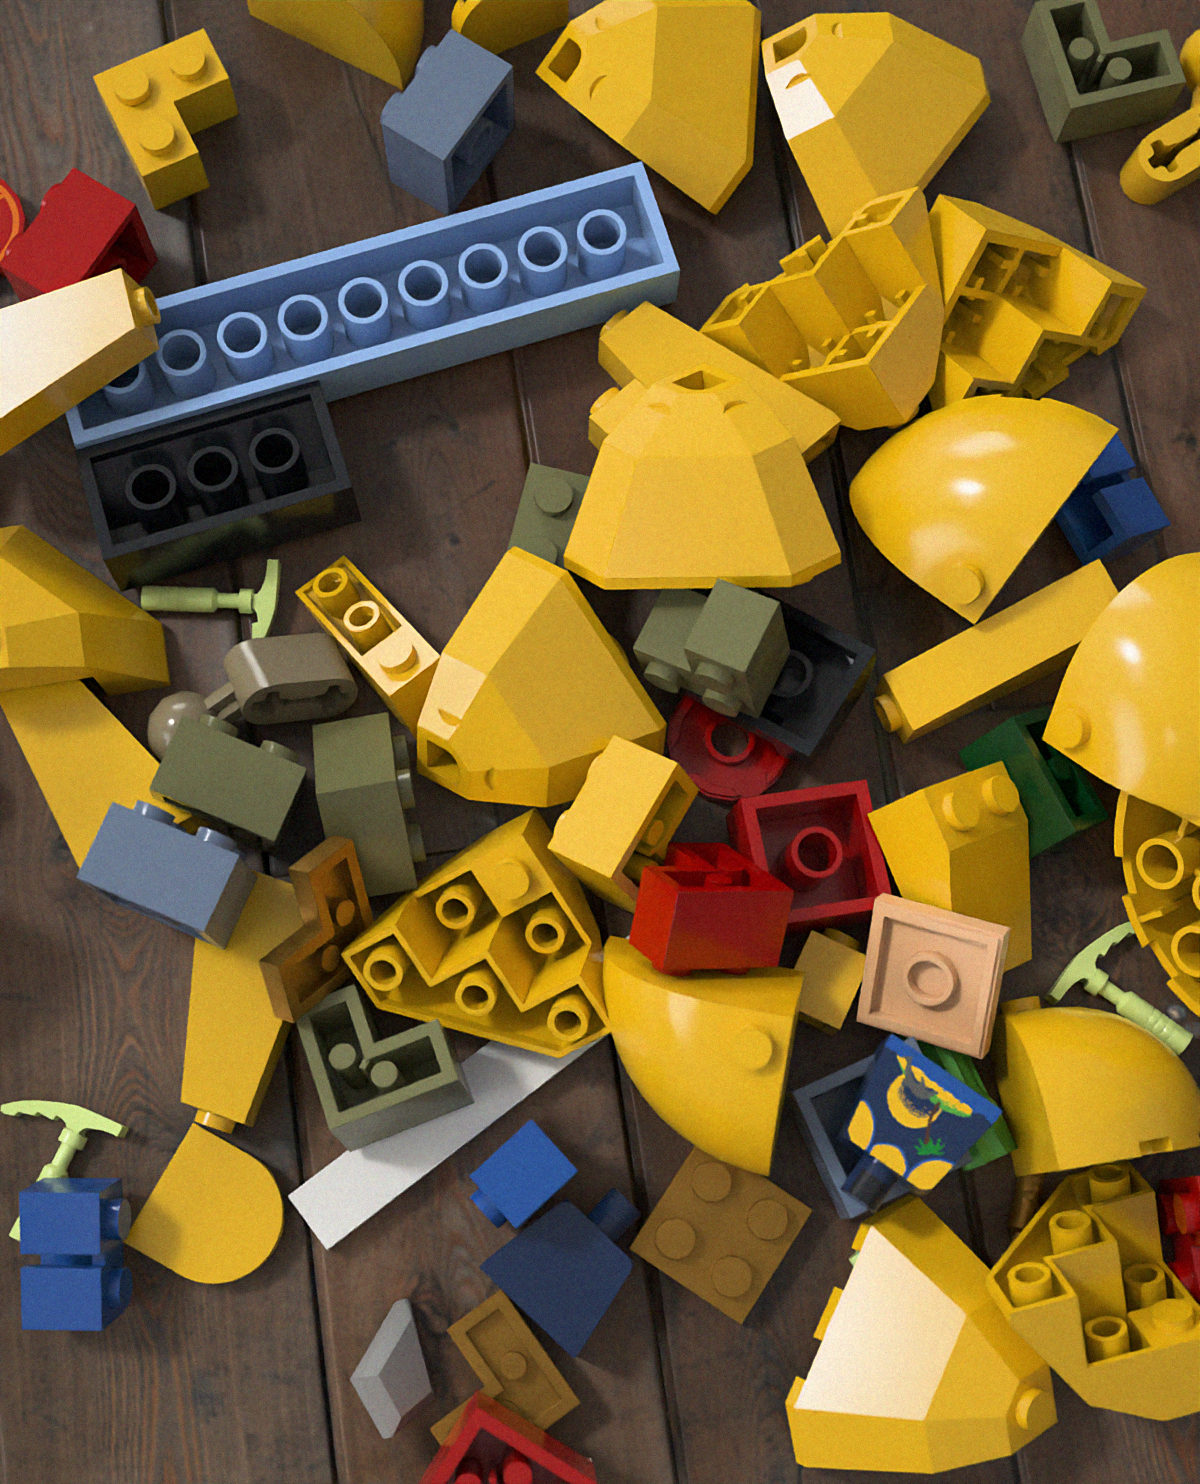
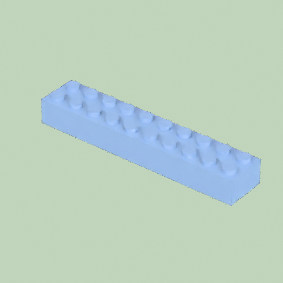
(399, 304)

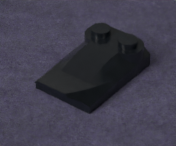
(814, 687)

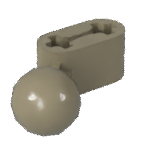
(266, 684)

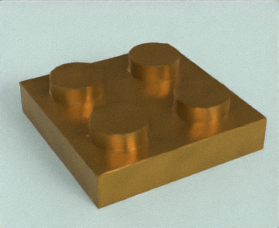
(720, 1232)

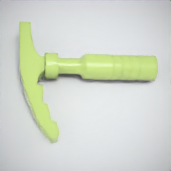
(209, 599)
(1128, 1004)
(73, 1137)

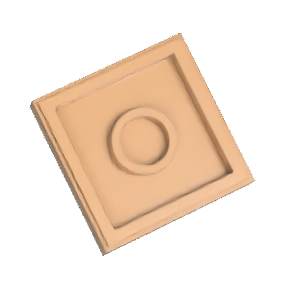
(933, 975)

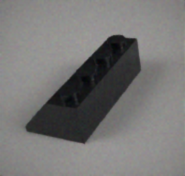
(217, 486)

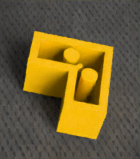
(160, 104)
(622, 820)

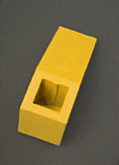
(373, 638)

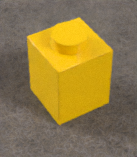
(831, 978)

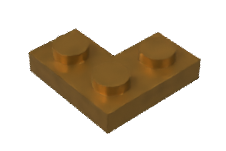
(333, 915)
(509, 1365)

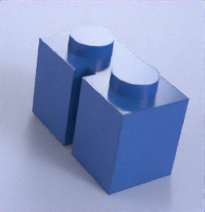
(1109, 510)
(521, 1177)
(80, 1238)

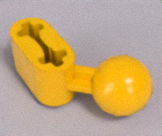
(1138, 176)

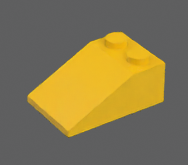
(964, 851)

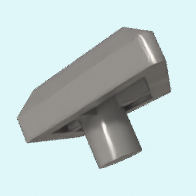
(394, 1372)

